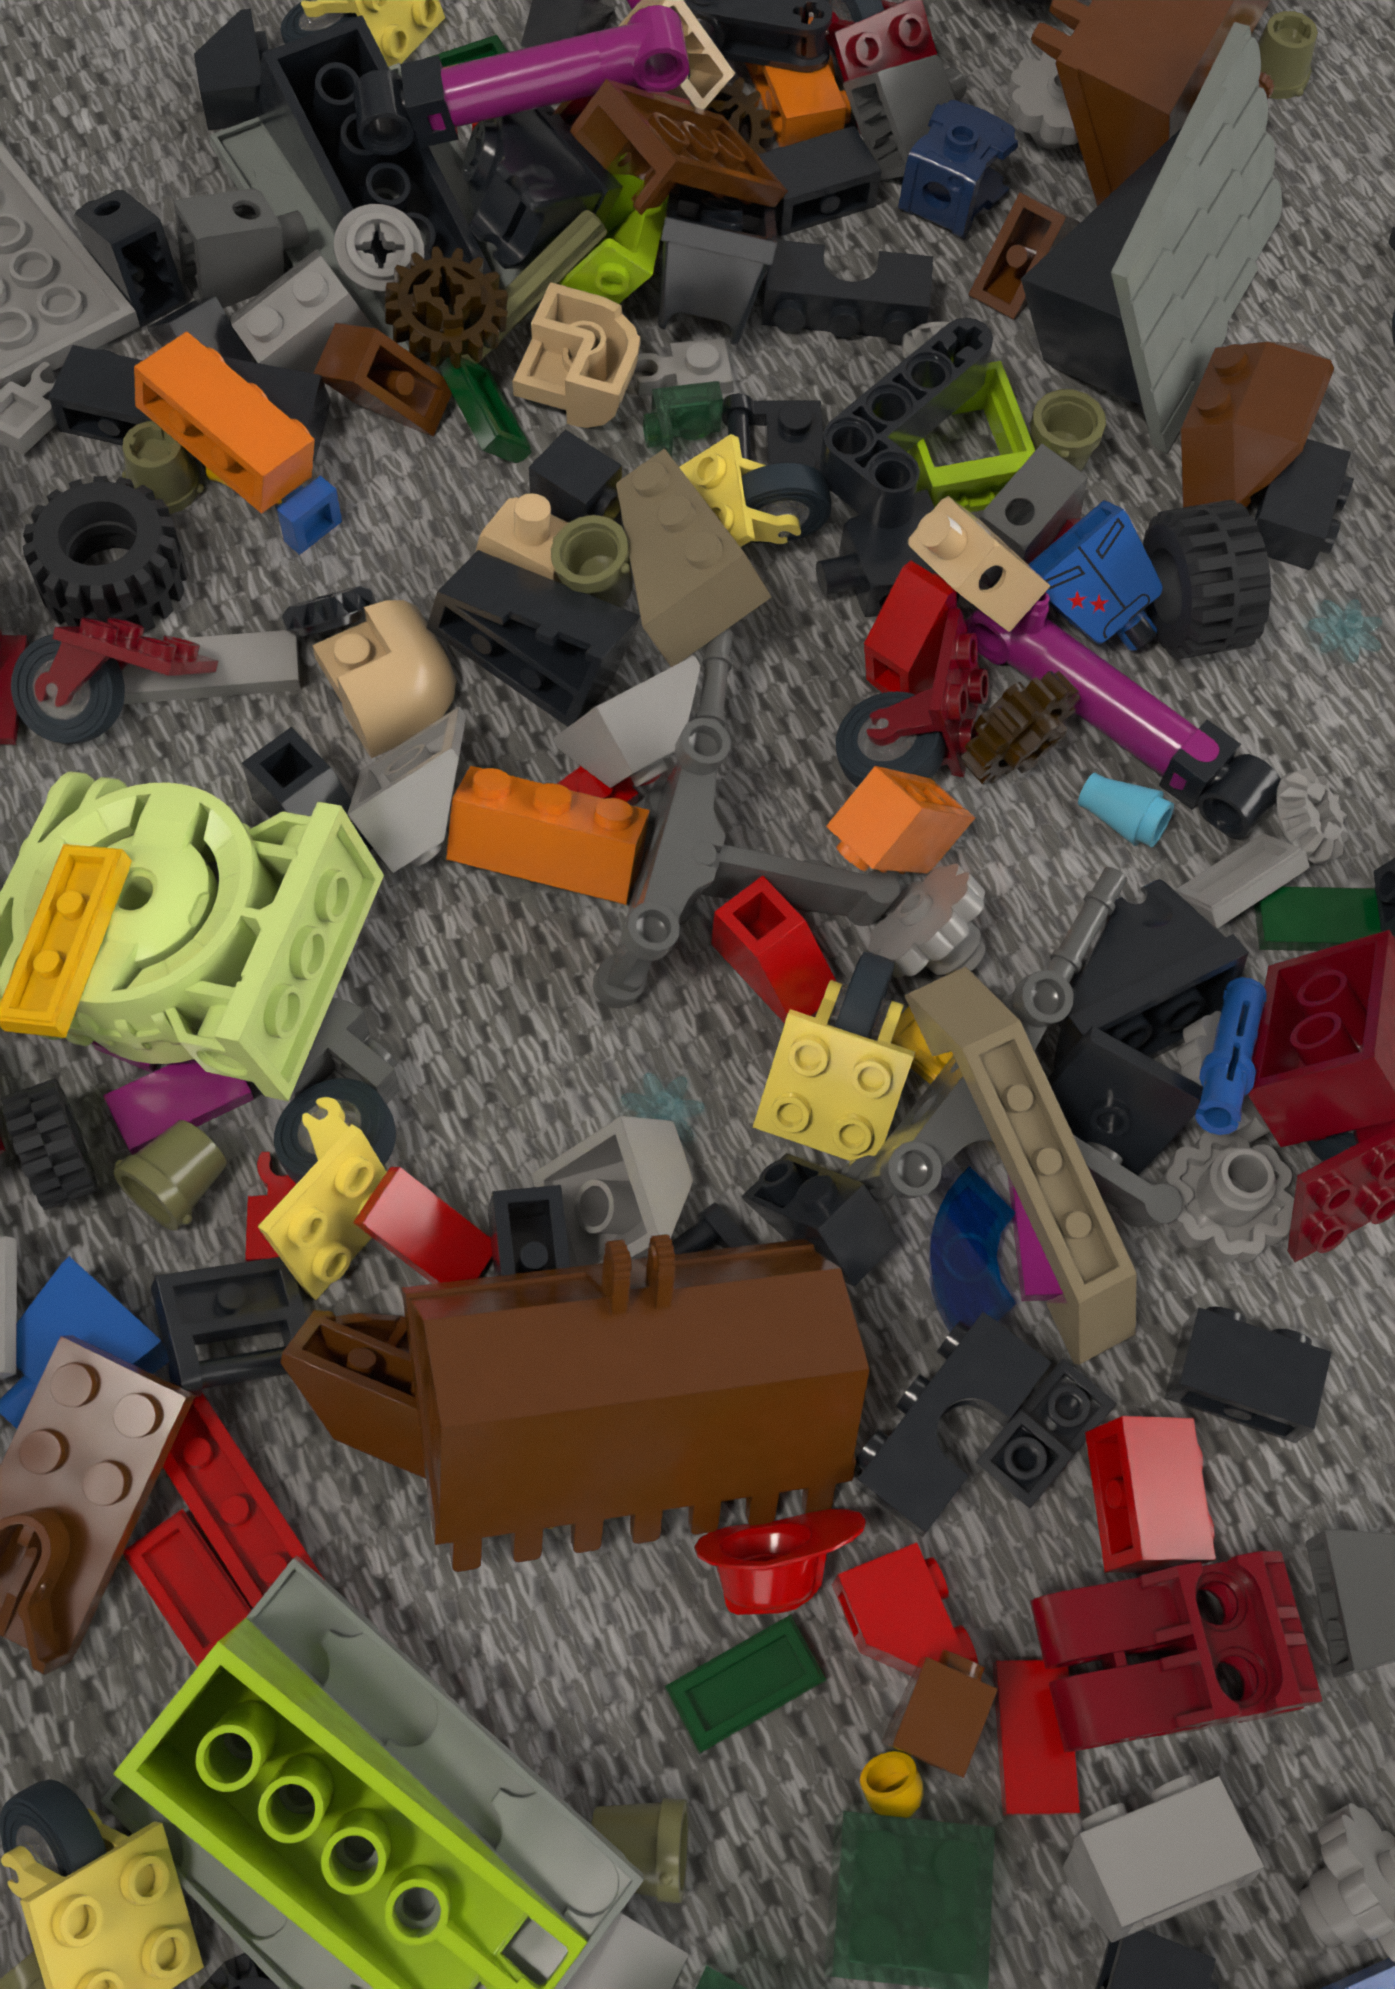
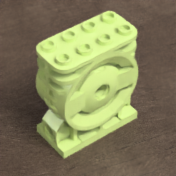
(193, 965)

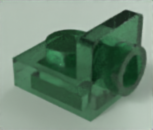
(682, 412)

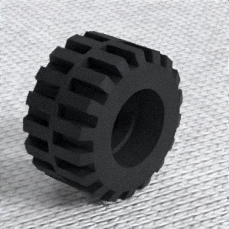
(98, 519)
(1211, 578)

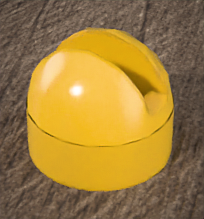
(892, 1784)

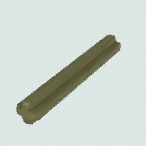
(549, 266)

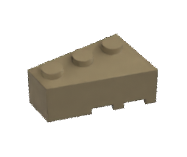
(683, 561)

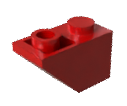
(909, 632)
(772, 949)
(899, 1610)

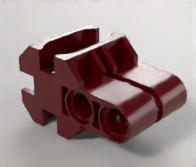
(1160, 1615)

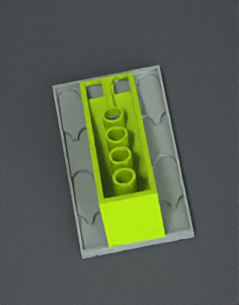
(362, 1815)

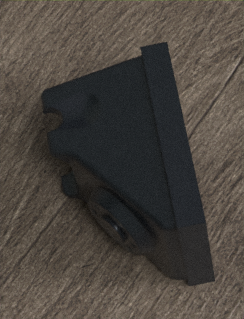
(531, 183)
(714, 256)
(1151, 974)

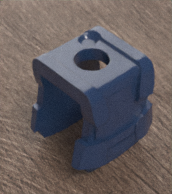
(950, 170)

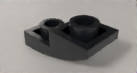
(1045, 1433)

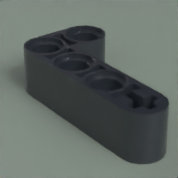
(869, 440)

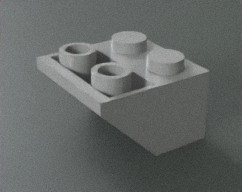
(1160, 1857)

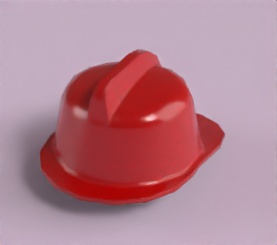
(778, 1562)

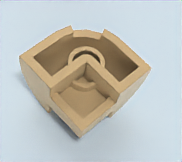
(578, 356)
(388, 675)

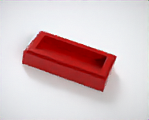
(423, 1230)
(187, 1584)
(1032, 1760)

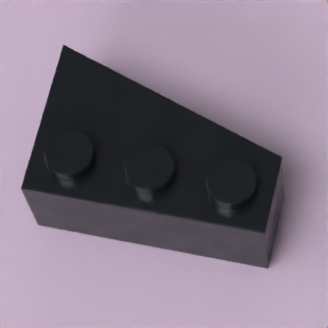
(533, 633)

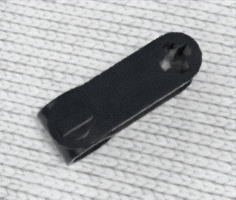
(768, 31)

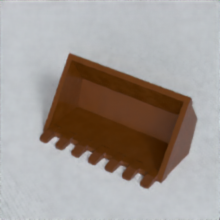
(1136, 73)
(633, 1393)

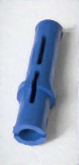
(1223, 1096)

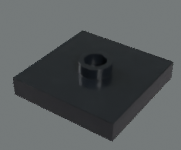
(1122, 1098)

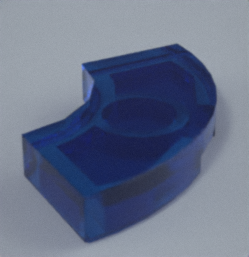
(965, 1250)

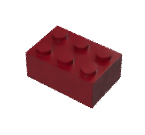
(1328, 1041)

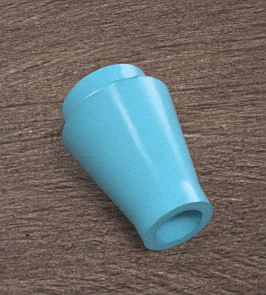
(1129, 809)

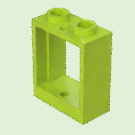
(979, 481)

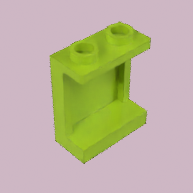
(627, 251)

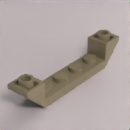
(1039, 1158)

